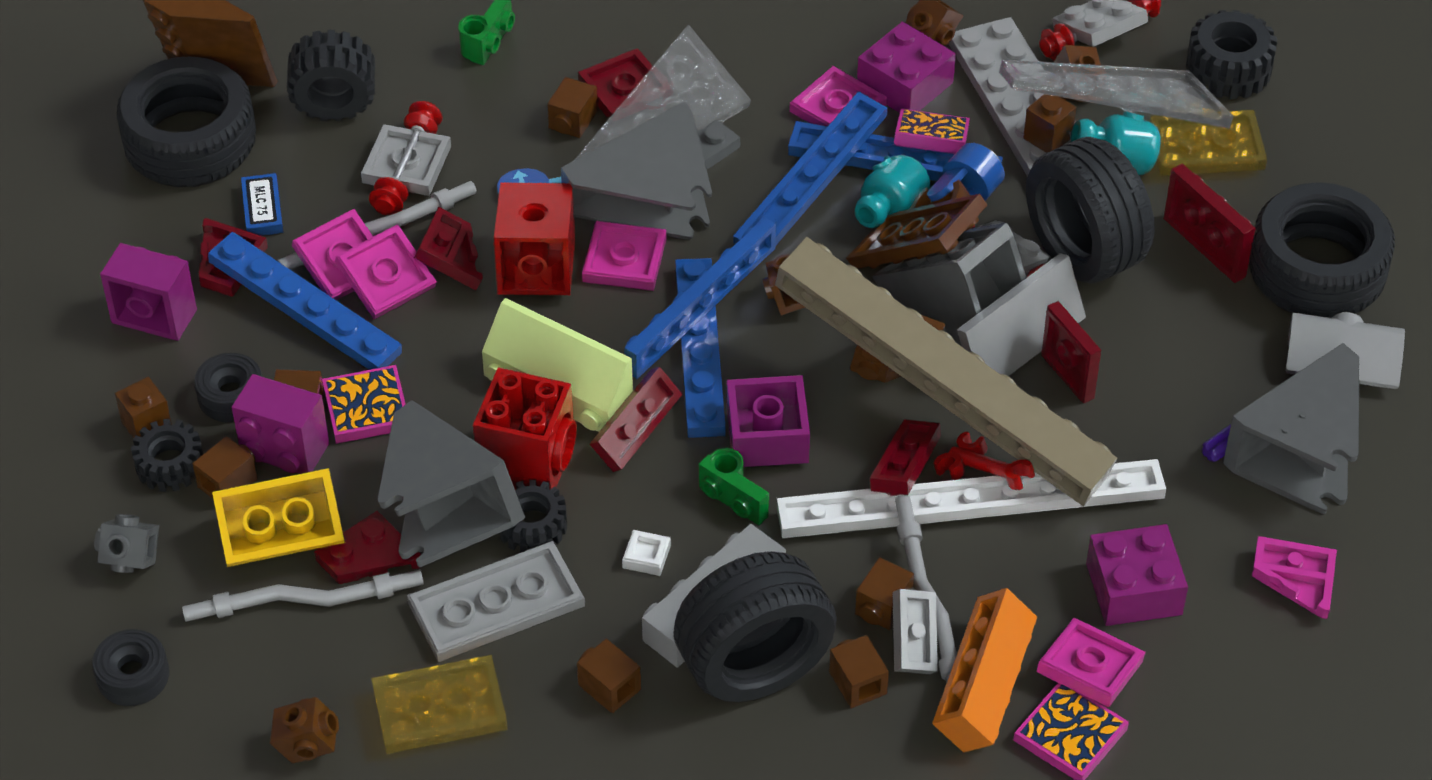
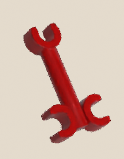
(973, 456)

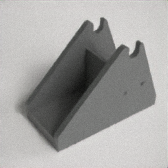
(645, 177)
(960, 282)
(1302, 433)
(448, 486)

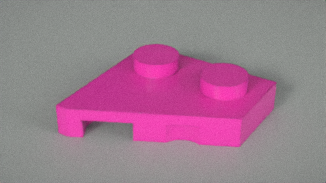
(1297, 572)

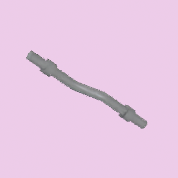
(443, 198)
(911, 536)
(225, 604)

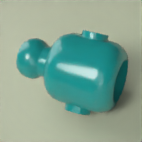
(1129, 133)
(890, 189)

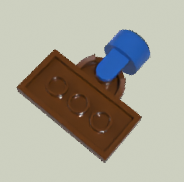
(936, 214)

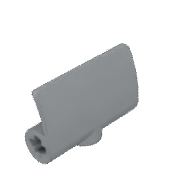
(1378, 346)

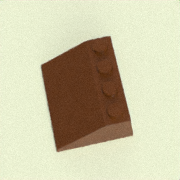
(213, 32)

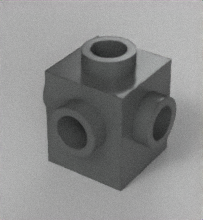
(126, 543)

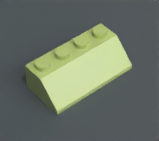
(544, 348)

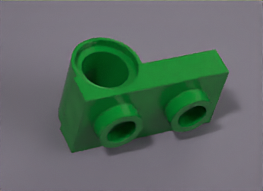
(482, 34)
(723, 480)

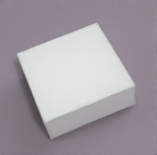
(646, 552)

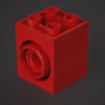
(534, 239)
(528, 426)

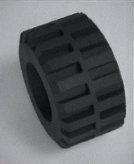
(1232, 53)
(331, 75)

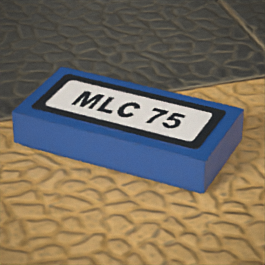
(262, 204)

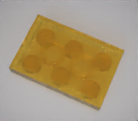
(1210, 147)
(439, 704)

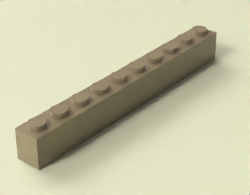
(945, 370)

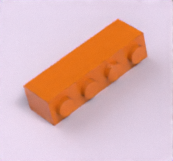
(985, 670)

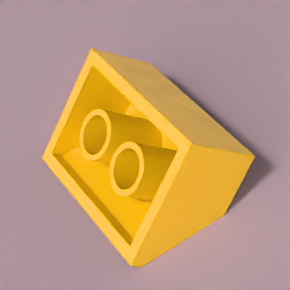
(278, 517)

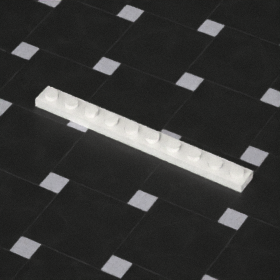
(959, 501)

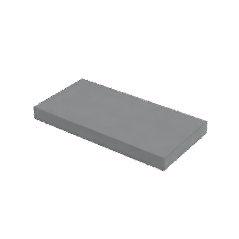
(1013, 326)
(495, 601)

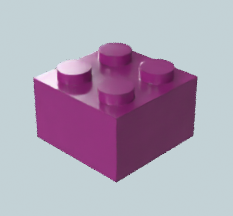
(907, 68)
(149, 291)
(768, 420)
(281, 424)
(1136, 575)

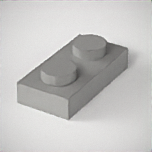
(915, 631)

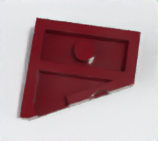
(450, 248)
(211, 276)
(368, 551)

